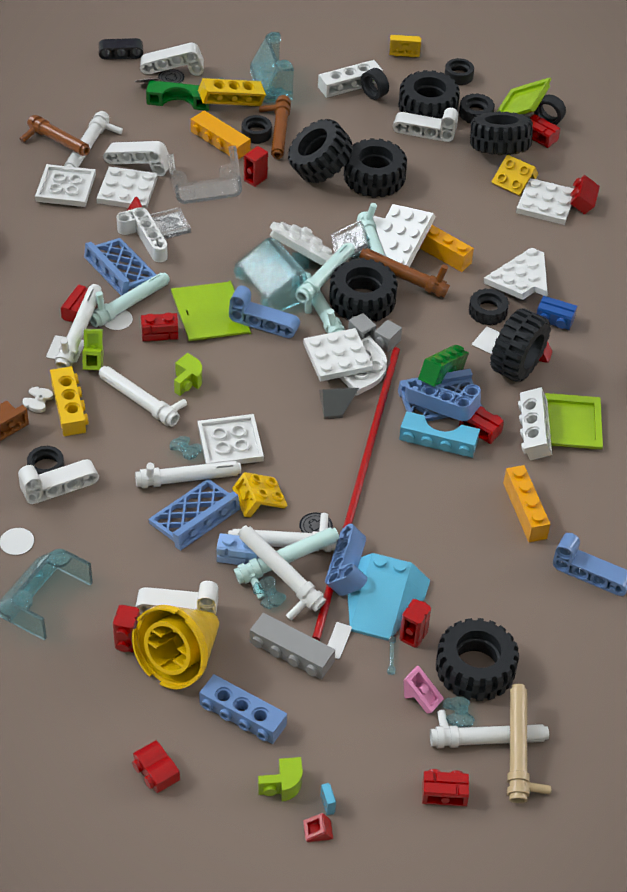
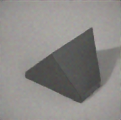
(336, 401)

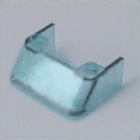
(18, 599)

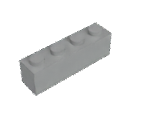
(292, 646)

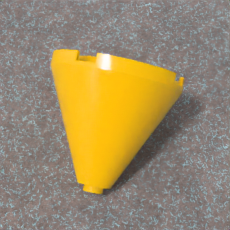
(174, 643)

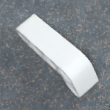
(173, 57)
(428, 127)
(138, 153)
(140, 221)
(57, 481)
(203, 600)

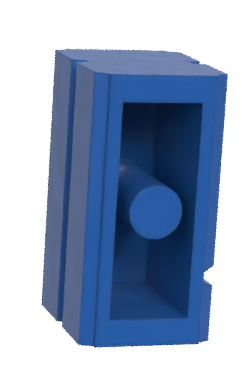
(557, 312)

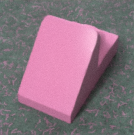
(422, 689)

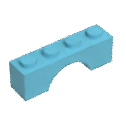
(458, 441)

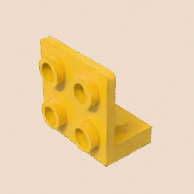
(405, 45)
(514, 175)
(256, 491)

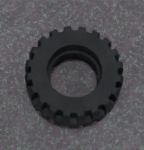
(428, 94)
(501, 133)
(320, 151)
(376, 168)
(363, 275)
(520, 344)
(479, 637)

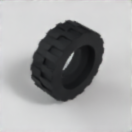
(475, 100)
(490, 296)

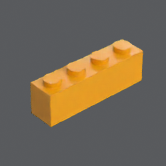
(219, 134)
(447, 248)
(526, 503)

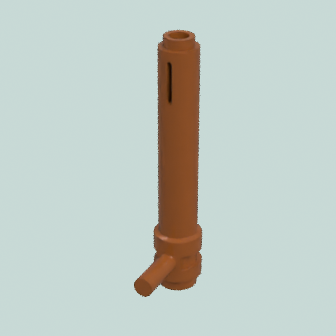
(282, 111)
(43, 127)
(429, 283)

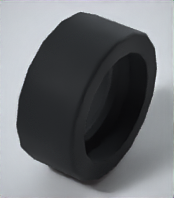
(461, 65)
(381, 81)
(556, 103)
(259, 122)
(45, 452)

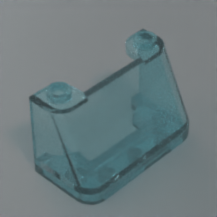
(274, 74)
(272, 273)

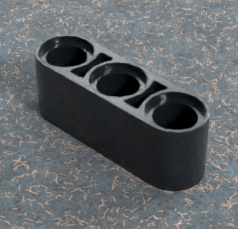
(120, 49)

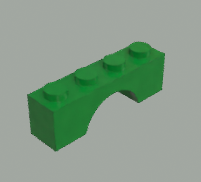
(162, 92)
(439, 364)

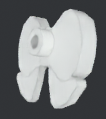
(41, 396)

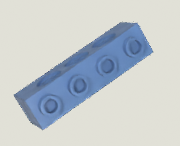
(238, 699)

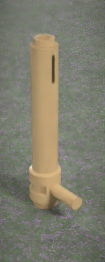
(518, 776)

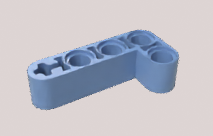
(259, 316)
(442, 400)
(588, 567)
(343, 571)

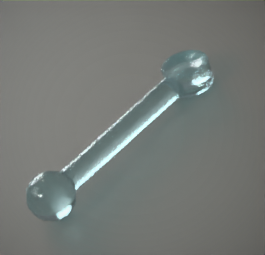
(391, 669)

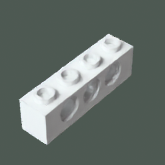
(344, 79)
(535, 424)

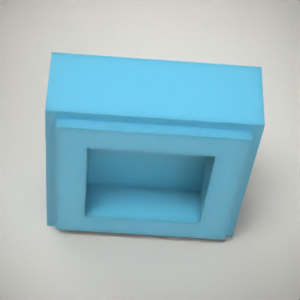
(328, 798)

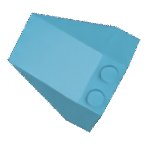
(389, 589)

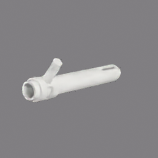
(96, 127)
(70, 344)
(160, 410)
(156, 476)
(283, 539)
(304, 590)
(454, 736)

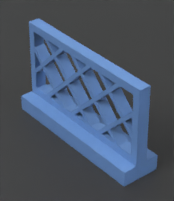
(111, 271)
(451, 381)
(203, 521)

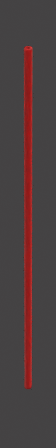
(360, 478)

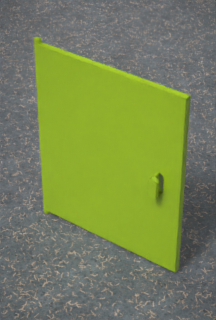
(206, 311)

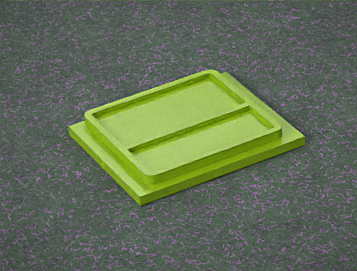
(525, 98)
(575, 421)

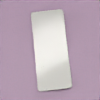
(339, 638)

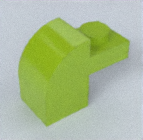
(93, 349)
(188, 374)
(286, 783)

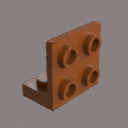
(12, 419)

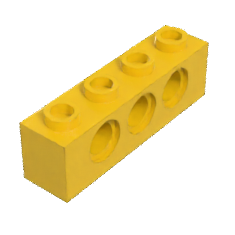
(231, 92)
(68, 401)

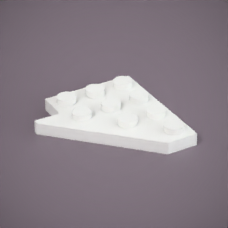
(403, 232)
(301, 241)
(521, 275)

